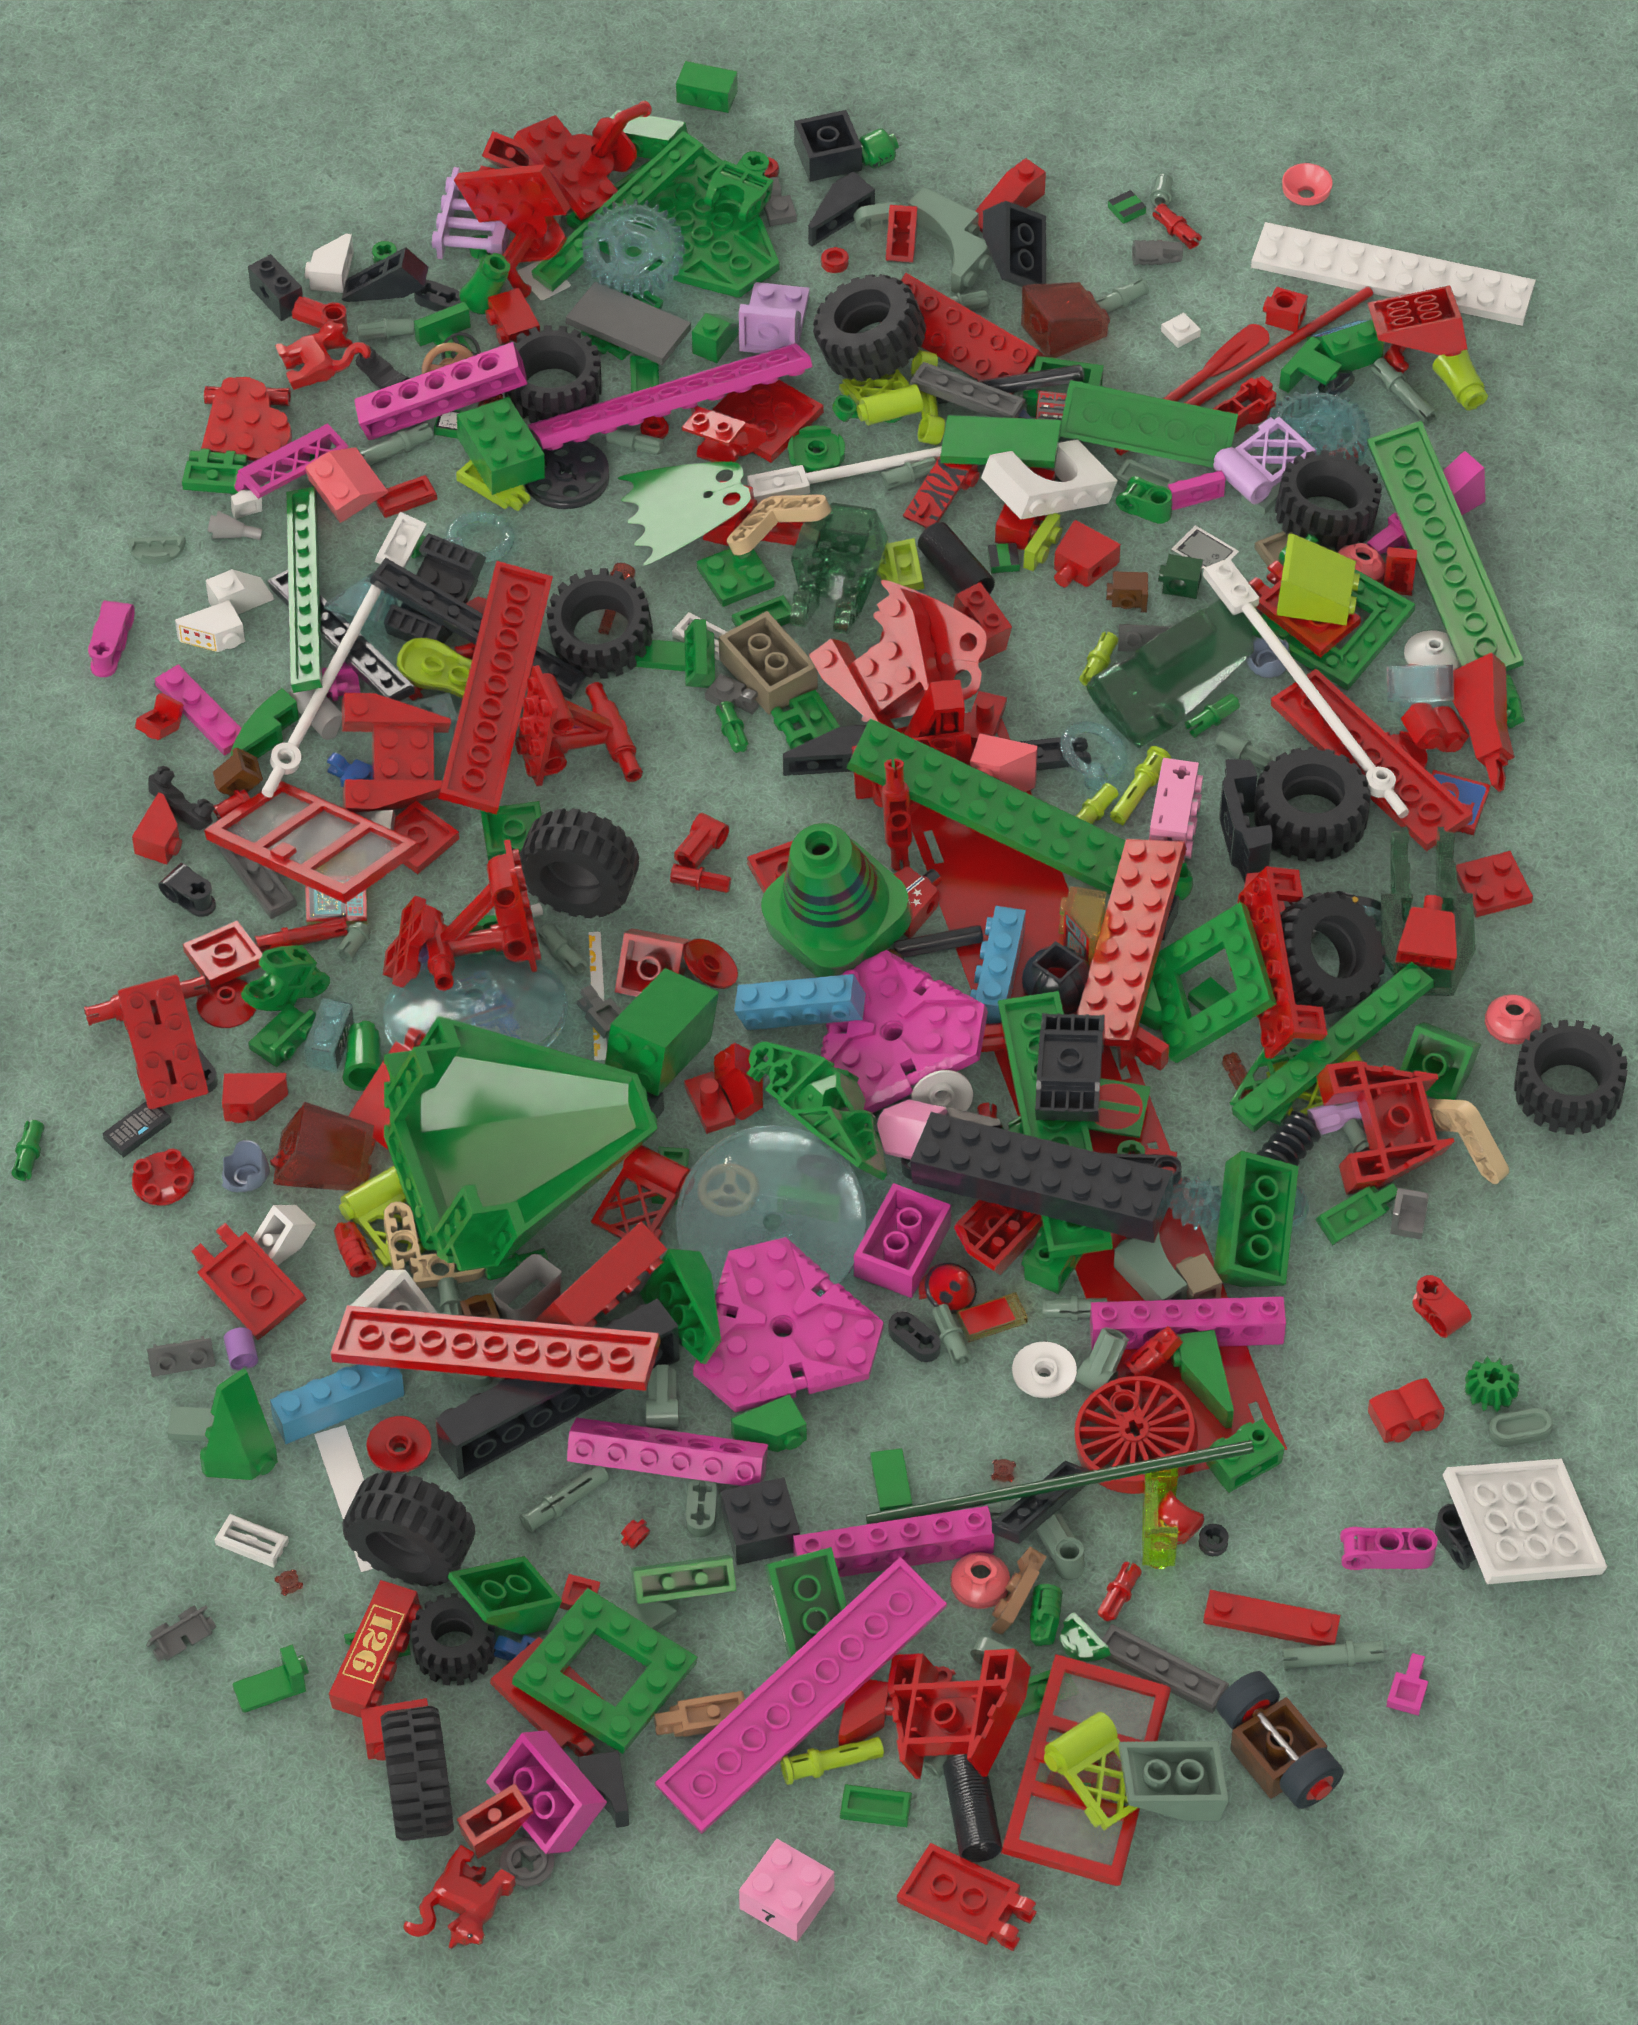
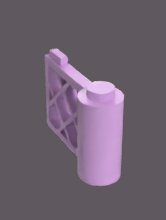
(1246, 472)

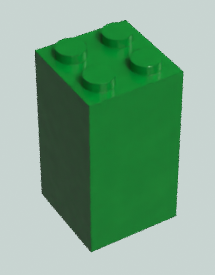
(662, 1029)

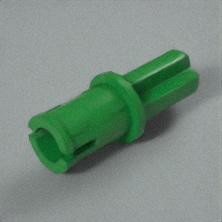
(1212, 714)
(732, 726)
(510, 1264)

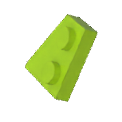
(902, 564)

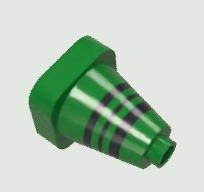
(834, 903)

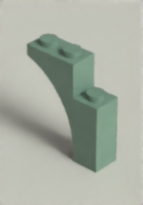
(957, 231)
(1149, 1270)

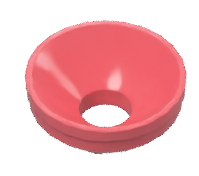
(1307, 177)
(1373, 567)
(1508, 1027)
(975, 1591)

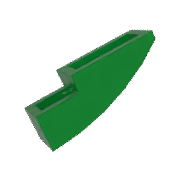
(266, 724)

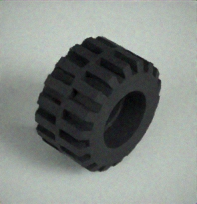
(458, 1661)

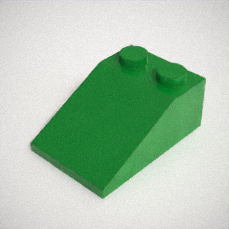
(509, 1595)

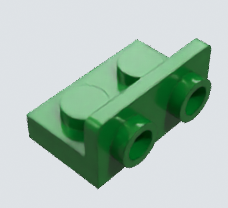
(699, 655)
(283, 1035)

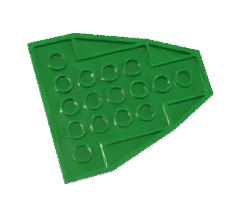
(719, 247)

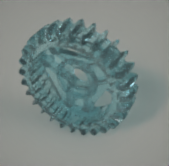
(619, 233)
(1324, 411)

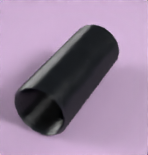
(953, 558)
(972, 1810)

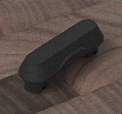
(379, 370)
(195, 815)

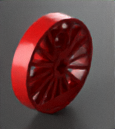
(1151, 1427)

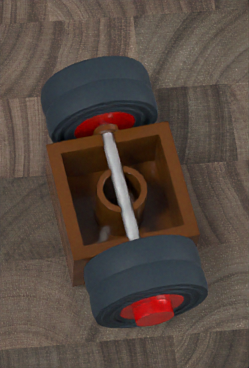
(1277, 1742)

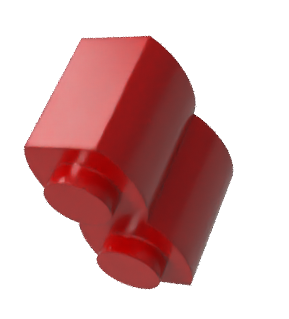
(1435, 727)
(1406, 1410)

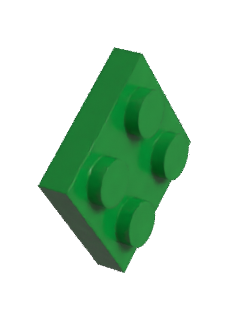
(735, 576)

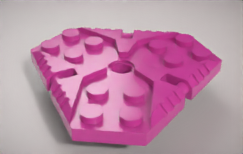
(904, 1030)
(774, 1293)

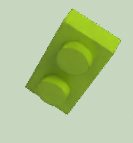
(1039, 546)

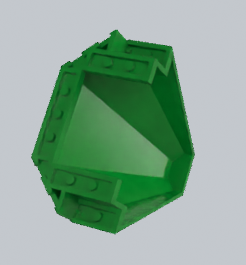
(502, 1136)

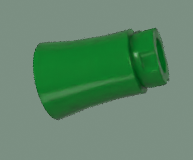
(485, 283)
(362, 1055)

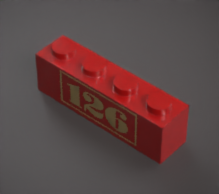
(375, 1649)

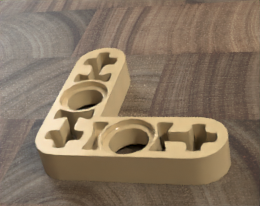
(773, 510)
(1466, 1120)
(419, 1265)

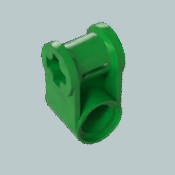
(1147, 500)

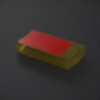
(992, 1317)

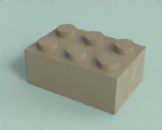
(767, 661)

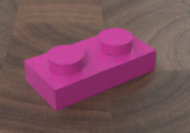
(1197, 489)

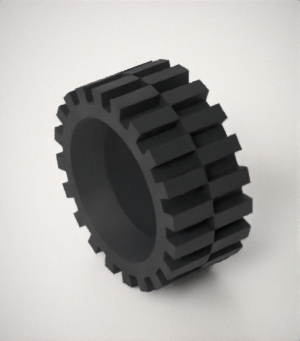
(557, 351)
(1334, 479)
(594, 594)
(1577, 1048)

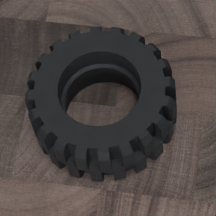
(876, 350)
(1320, 775)
(579, 863)
(1356, 944)
(408, 1528)
(417, 1773)

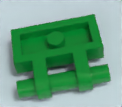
(212, 471)
(811, 714)

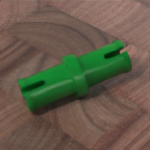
(28, 1150)

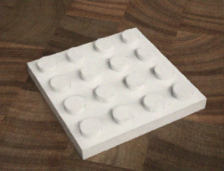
(1524, 1521)

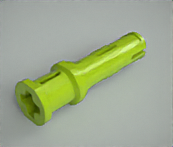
(1145, 777)
(816, 1762)

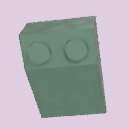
(1175, 1778)

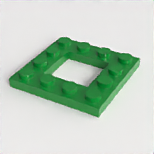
(1345, 666)
(1254, 993)
(590, 1616)

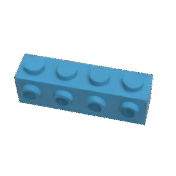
(1000, 959)
(800, 1002)
(334, 1399)

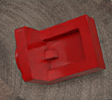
(161, 720)

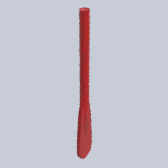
(1232, 353)

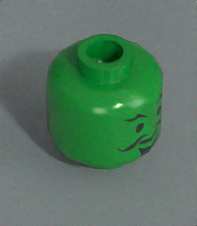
(878, 148)

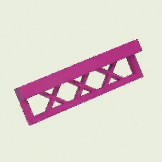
(286, 458)

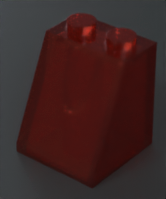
(1062, 317)
(324, 1150)

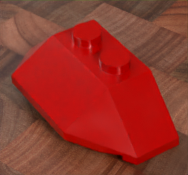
(996, 1233)

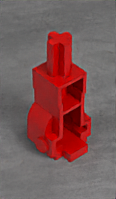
(1258, 392)

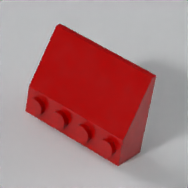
(1421, 321)
(606, 1280)

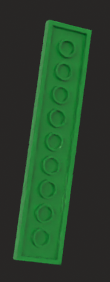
(1443, 546)
(991, 806)
(1021, 1031)

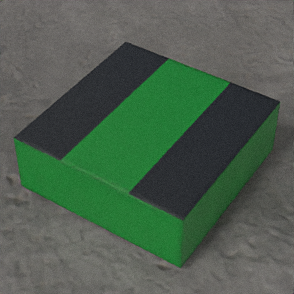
(1127, 207)
(1003, 558)

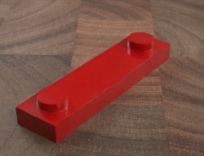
(1271, 1619)

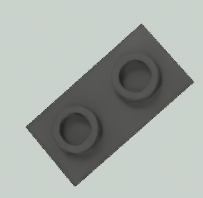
(1134, 636)
(181, 1356)
(191, 1624)

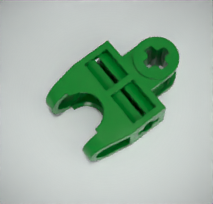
(741, 185)
(288, 976)

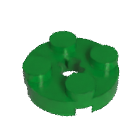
(816, 436)

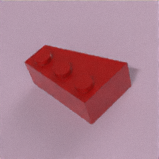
(939, 710)

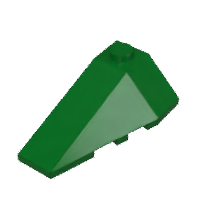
(688, 1295)
(239, 1436)

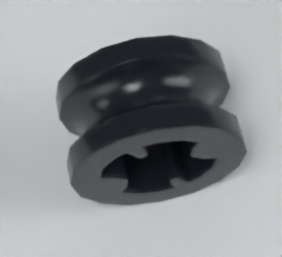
(1213, 1530)

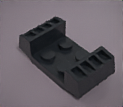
(447, 568)
(1246, 846)
(1069, 1067)

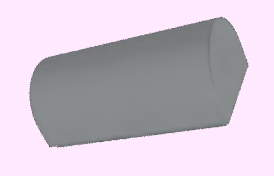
(327, 718)

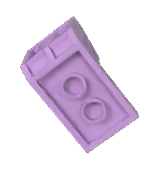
(772, 317)

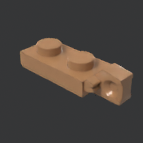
(1018, 1588)
(697, 1714)

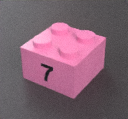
(786, 1890)

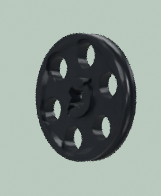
(576, 480)

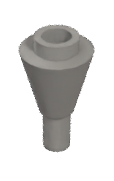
(227, 527)

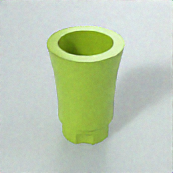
(1461, 379)

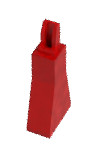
(1482, 704)

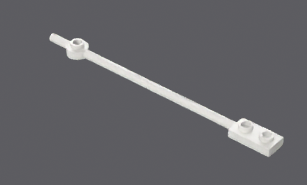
(796, 482)
(398, 548)
(1239, 598)

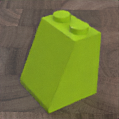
(1316, 583)

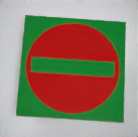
(1121, 1108)

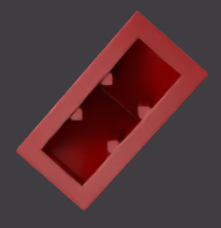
(901, 233)

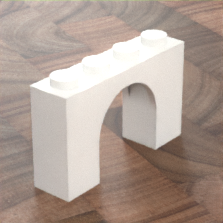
(1028, 495)

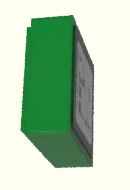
(447, 424)

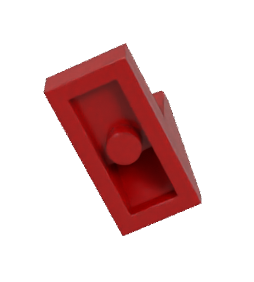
(1148, 1049)

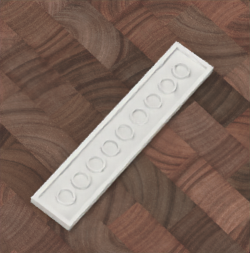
(1390, 272)

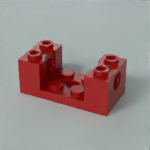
(980, 607)

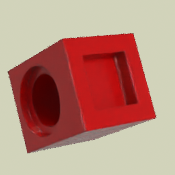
(1285, 309)

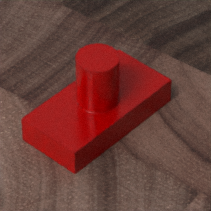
(985, 715)
(709, 1102)

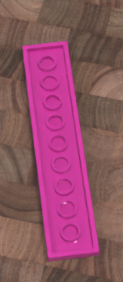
(663, 398)
(800, 1695)

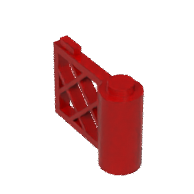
(648, 1171)

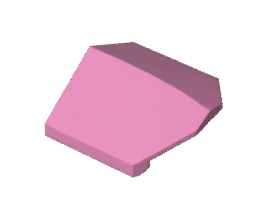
(903, 1125)

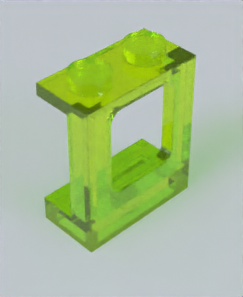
(1158, 1543)

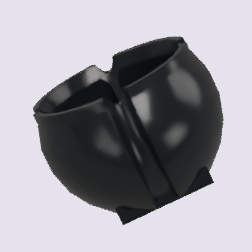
(1070, 987)

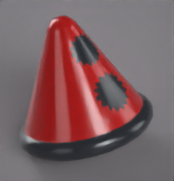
(950, 1285)

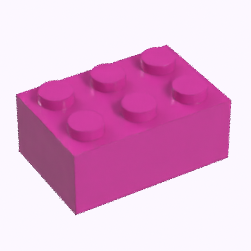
(902, 1240)
(554, 1788)

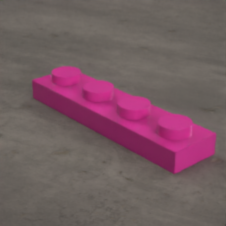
(200, 708)

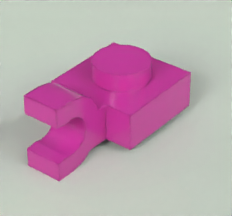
(1408, 1689)

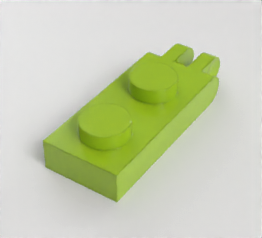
(511, 498)

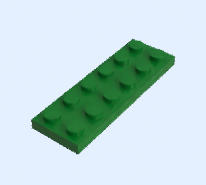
(1146, 424)

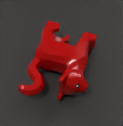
(313, 353)
(461, 1893)

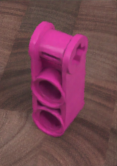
(110, 637)
(1372, 1555)

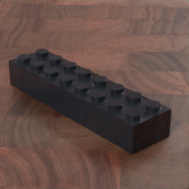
(1042, 1177)
(525, 1409)

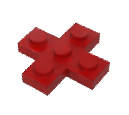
(415, 928)

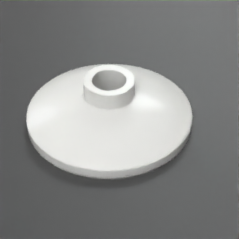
(1430, 649)
(956, 1089)
(1044, 1358)

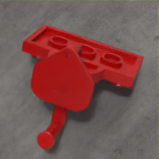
(583, 161)
(526, 203)

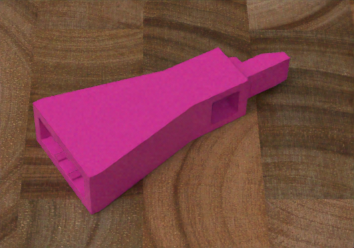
(1467, 484)

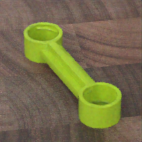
(931, 426)

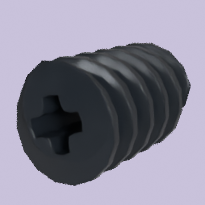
(1291, 1139)

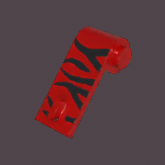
(939, 491)

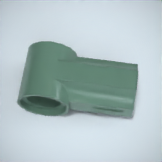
(1103, 1361)
(662, 1405)
(1061, 1545)

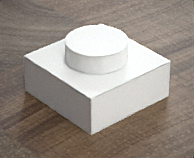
(1180, 330)
(245, 504)

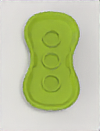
(433, 666)

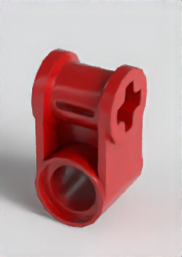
(1440, 1308)

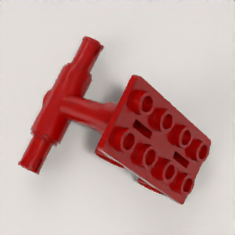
(549, 728)
(895, 794)
(512, 934)
(159, 1036)

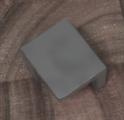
(1409, 1213)

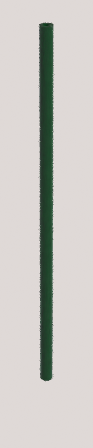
(1064, 1482)

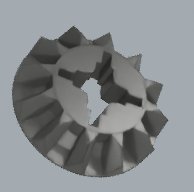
(511, 1861)

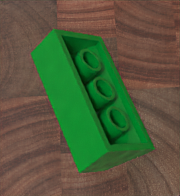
(1255, 1221)

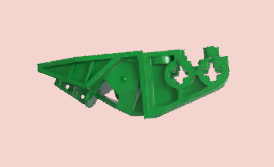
(822, 1100)

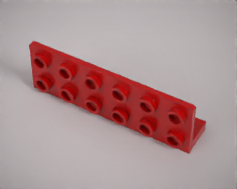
(967, 338)
(1285, 1019)

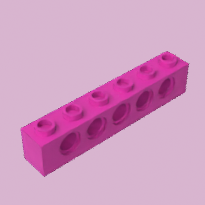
(440, 391)
(1233, 1319)
(666, 1452)
(913, 1539)

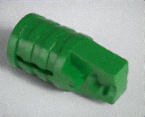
(1514, 707)
(1045, 1614)

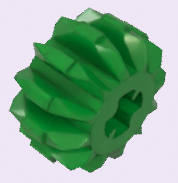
(1492, 1384)

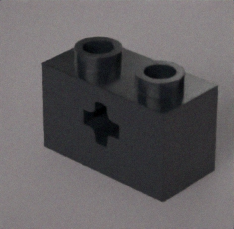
(274, 286)

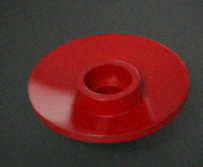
(710, 963)
(225, 1011)
(397, 1433)

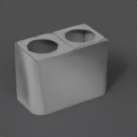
(519, 1279)

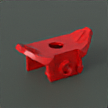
(723, 435)

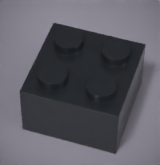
(828, 145)
(759, 1520)

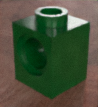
(1181, 576)

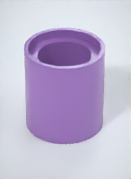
(240, 1348)

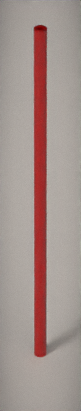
(1276, 350)

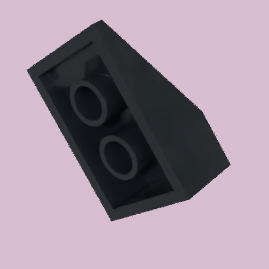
(1016, 243)

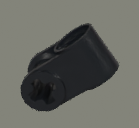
(188, 890)
(1454, 1538)

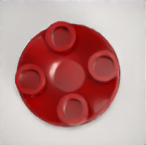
(162, 1177)

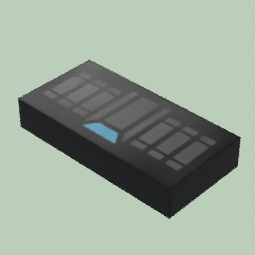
(136, 1128)

